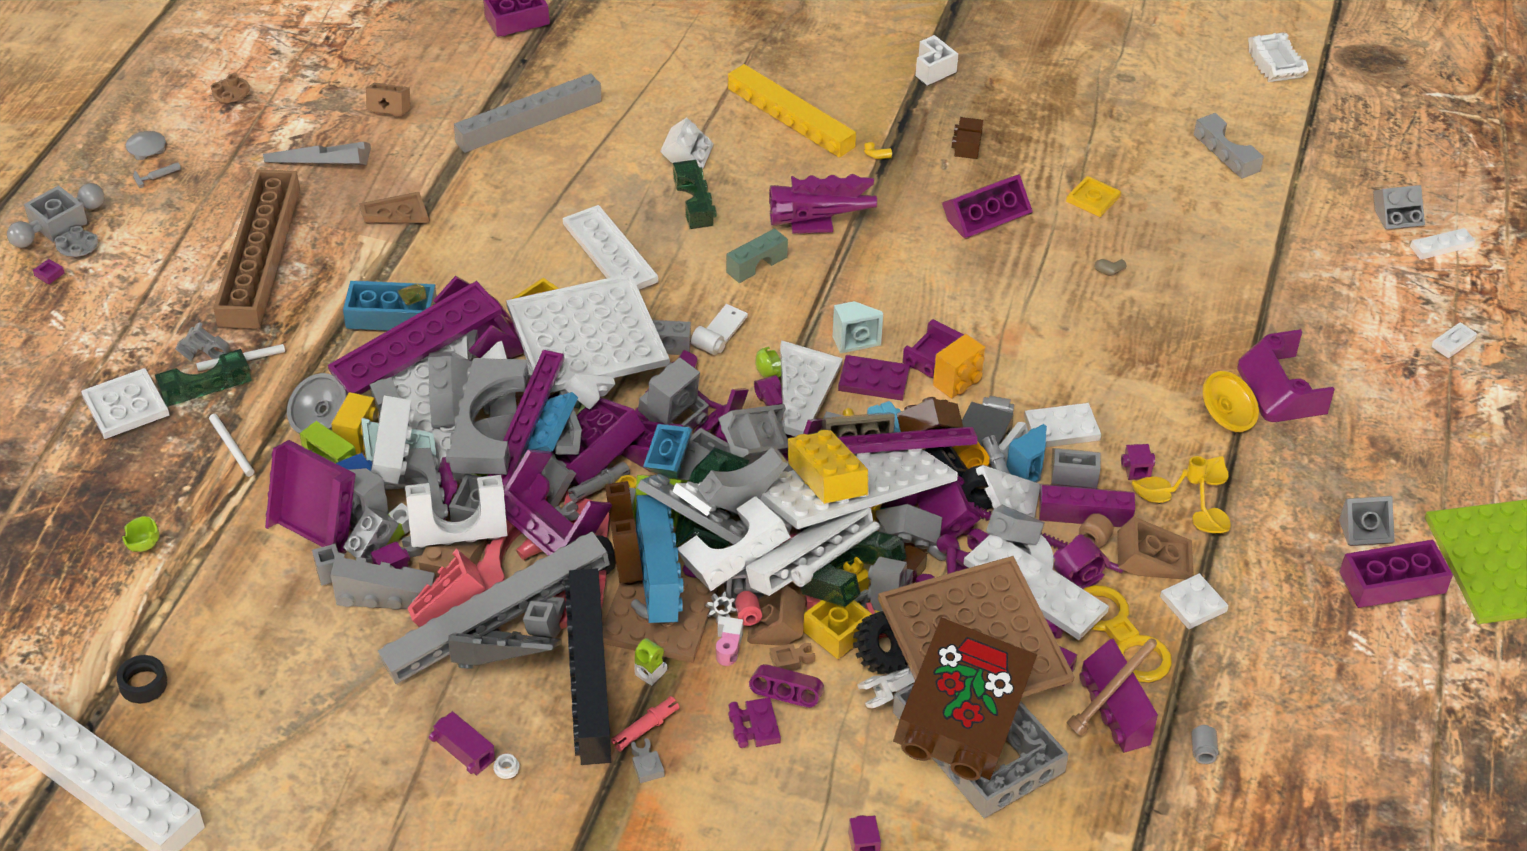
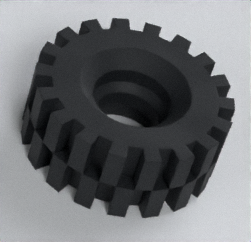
(869, 646)

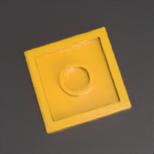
(1093, 196)

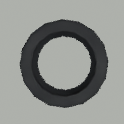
(143, 693)

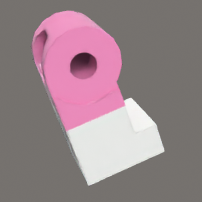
(731, 635)

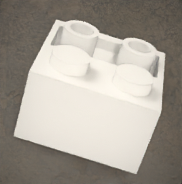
(686, 143)

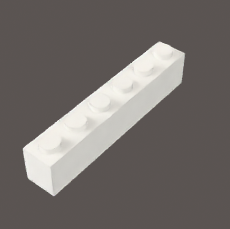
(774, 568)

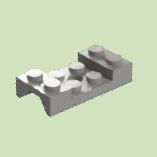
(755, 430)

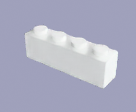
(391, 439)

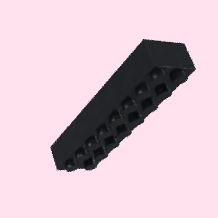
(587, 667)

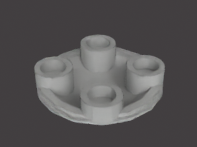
(146, 144)
(76, 242)

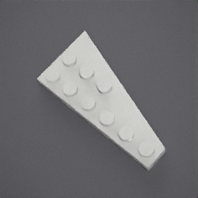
(805, 384)

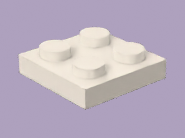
(1194, 601)

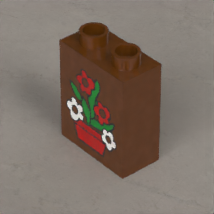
(964, 700)

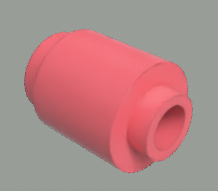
(748, 608)

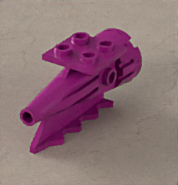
(815, 200)

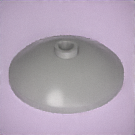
(312, 398)

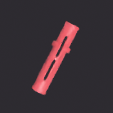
(653, 717)

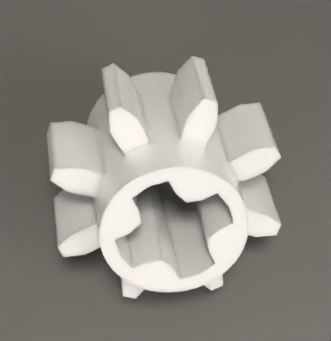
(723, 600)

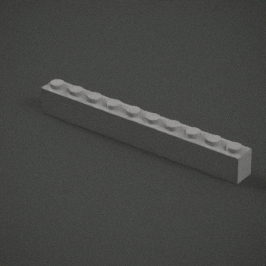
(492, 607)

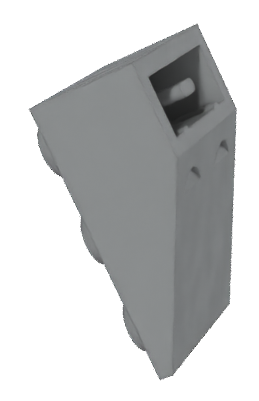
(699, 447)

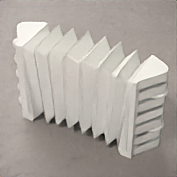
(1276, 58)

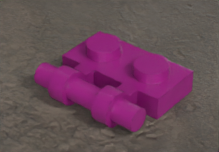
(761, 719)

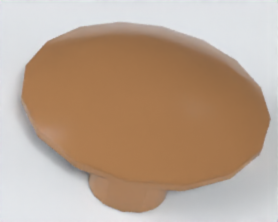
(230, 89)

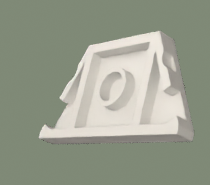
(1010, 490)

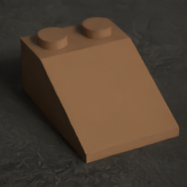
(1154, 551)
(441, 555)

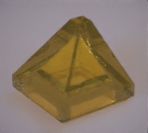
(412, 293)

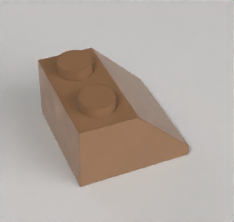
(780, 618)

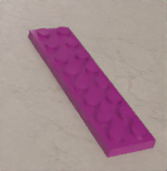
(415, 338)

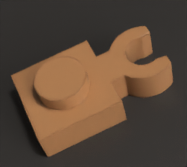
(789, 657)

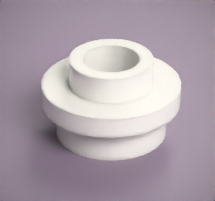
(503, 761)

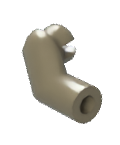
(1108, 267)

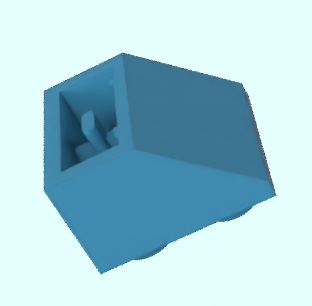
(1027, 454)

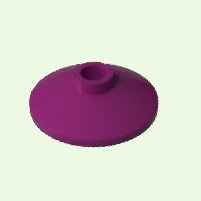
(712, 422)

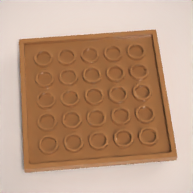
(985, 599)

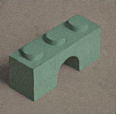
(743, 260)

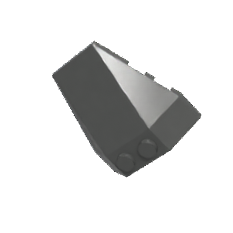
(495, 646)

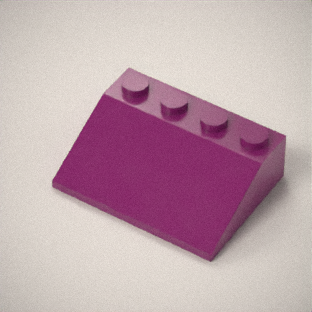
(604, 435)

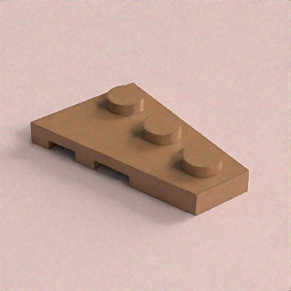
(396, 209)

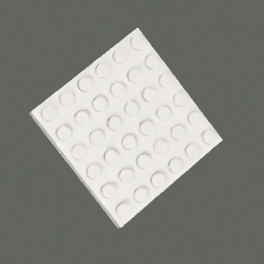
(594, 324)

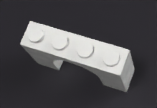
(485, 523)
(718, 565)

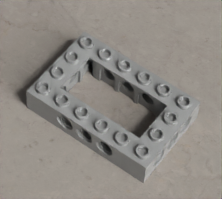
(1038, 763)

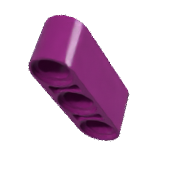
(797, 681)

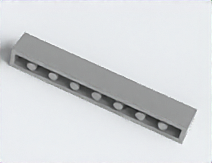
(527, 112)

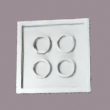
(125, 403)

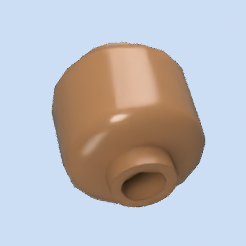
(1097, 528)

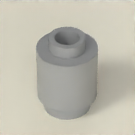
(998, 403)
(1204, 744)

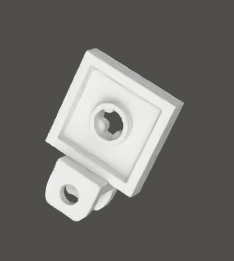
(885, 685)

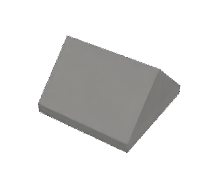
(1368, 520)

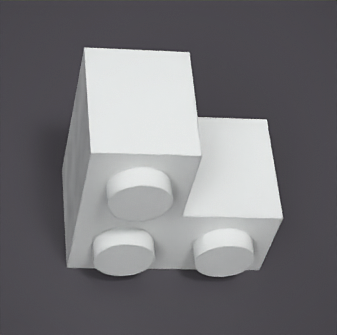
(935, 60)

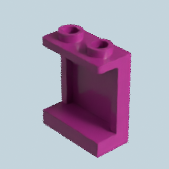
(924, 352)
(950, 504)

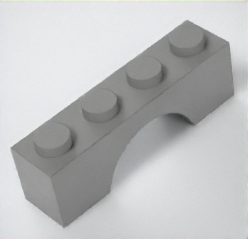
(1239, 158)
(422, 469)

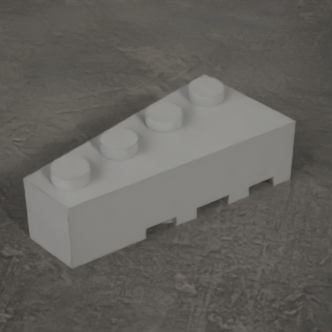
(376, 585)

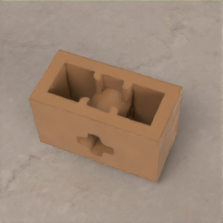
(388, 99)

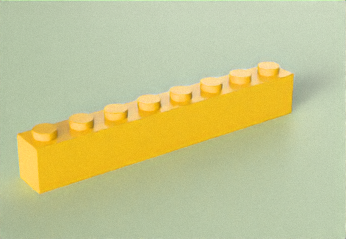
(792, 110)

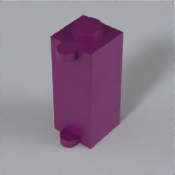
(463, 743)

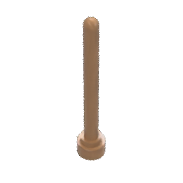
(1081, 721)

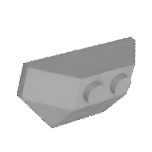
(446, 384)

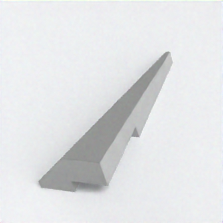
(342, 154)

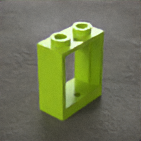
(326, 443)

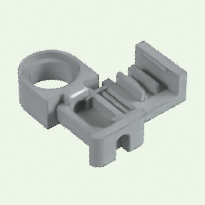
(199, 338)

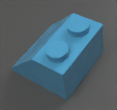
(668, 450)

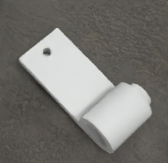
(719, 331)

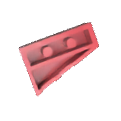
(452, 588)

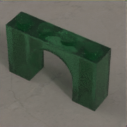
(842, 587)

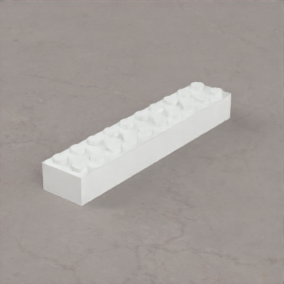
(96, 772)

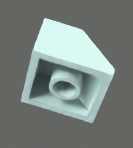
(856, 326)

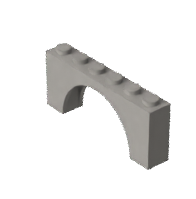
(486, 381)

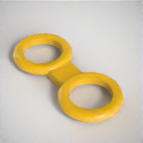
(1127, 635)

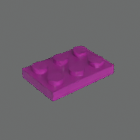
(874, 377)

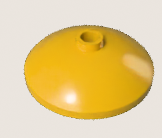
(1230, 401)

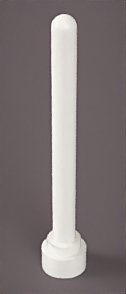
(802, 574)

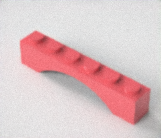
(490, 566)

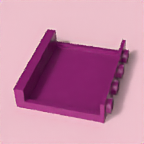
(310, 495)

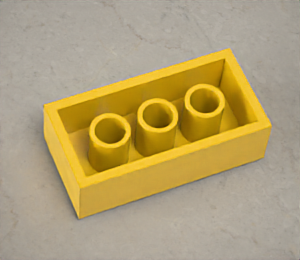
(827, 466)

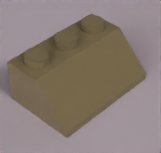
(860, 424)

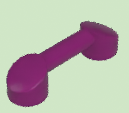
(947, 545)

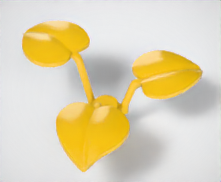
(1199, 471)

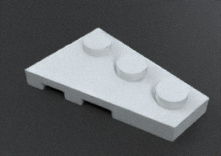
(691, 494)

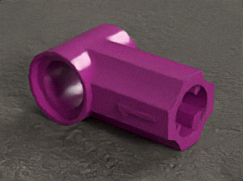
(769, 390)

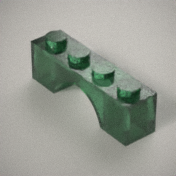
(698, 209)
(180, 387)

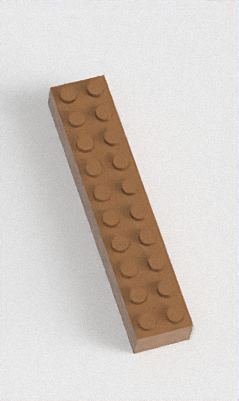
(257, 249)

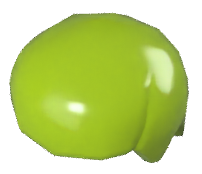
(768, 363)
(141, 534)

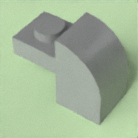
(544, 617)

